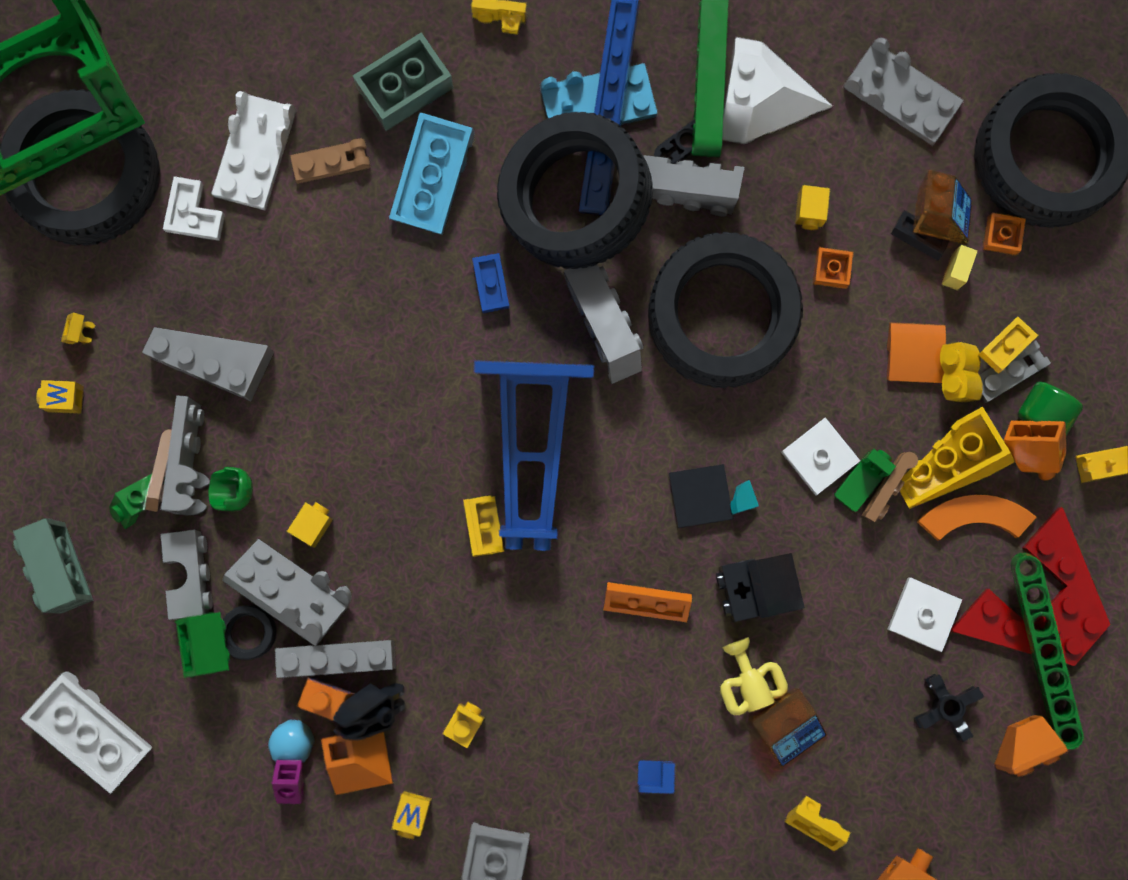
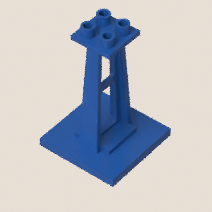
(531, 373)

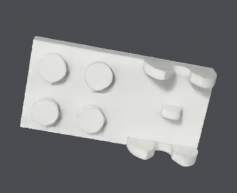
(253, 150)
(86, 731)

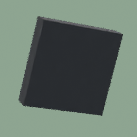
(700, 496)
(776, 585)

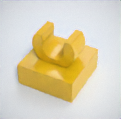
(73, 329)

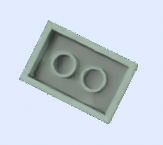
(403, 81)
(52, 566)

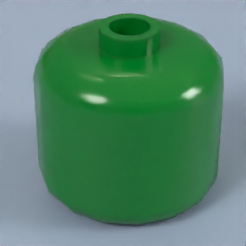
(1050, 404)

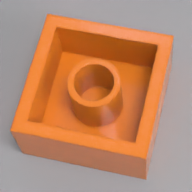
(1004, 233)
(833, 268)

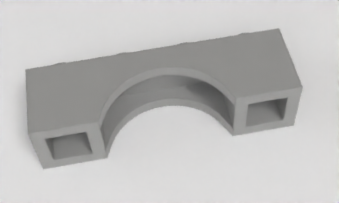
(335, 658)

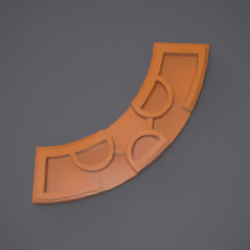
(976, 509)

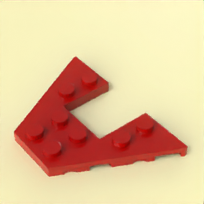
(1076, 607)

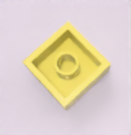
(959, 267)

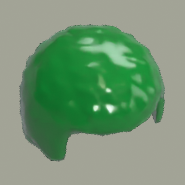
(230, 489)

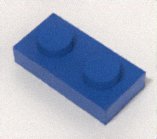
(490, 283)

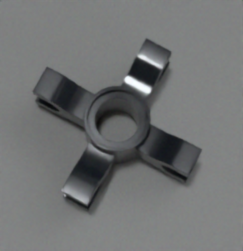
(937, 713)

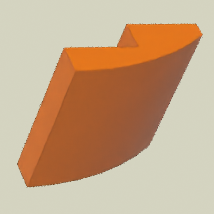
(915, 352)

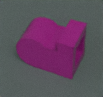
(288, 782)

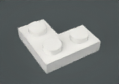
(184, 214)

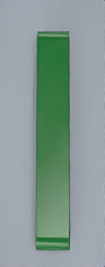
(710, 78)
(1055, 661)

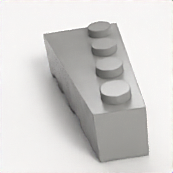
(694, 185)
(605, 321)
(215, 360)

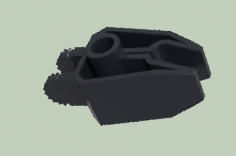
(369, 711)

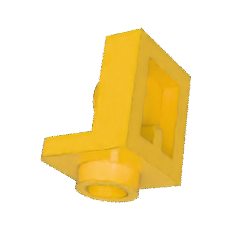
(464, 724)

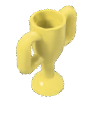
(751, 682)

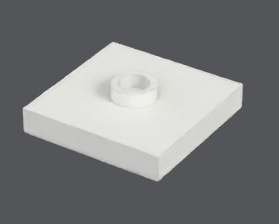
(820, 456)
(924, 614)

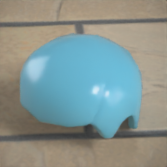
(291, 741)

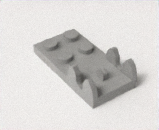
(902, 92)
(180, 476)
(288, 591)
(495, 854)

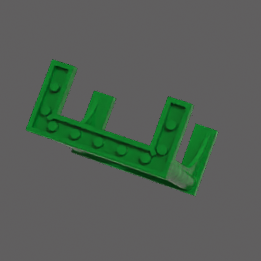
(72, 27)

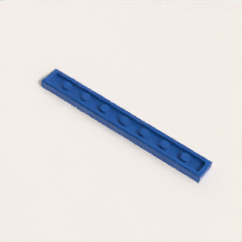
(610, 100)

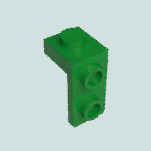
(864, 479)
(130, 502)

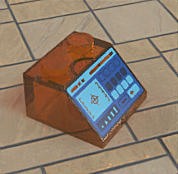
(943, 208)
(788, 727)

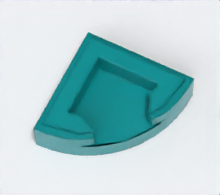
(744, 498)

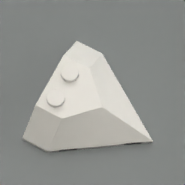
(764, 94)

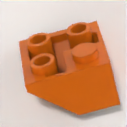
(1028, 745)
(357, 763)

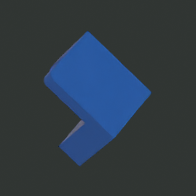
(656, 776)

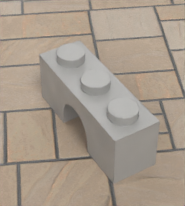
(192, 597)

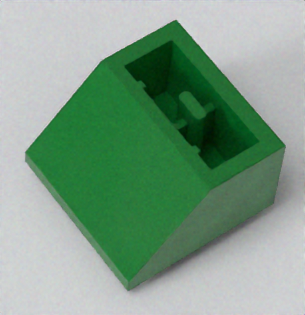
(202, 644)

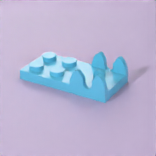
(580, 95)
(431, 173)

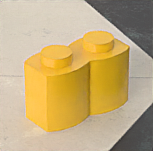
(961, 369)

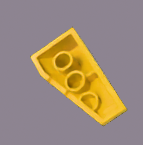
(960, 458)

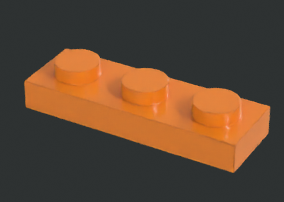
(647, 602)

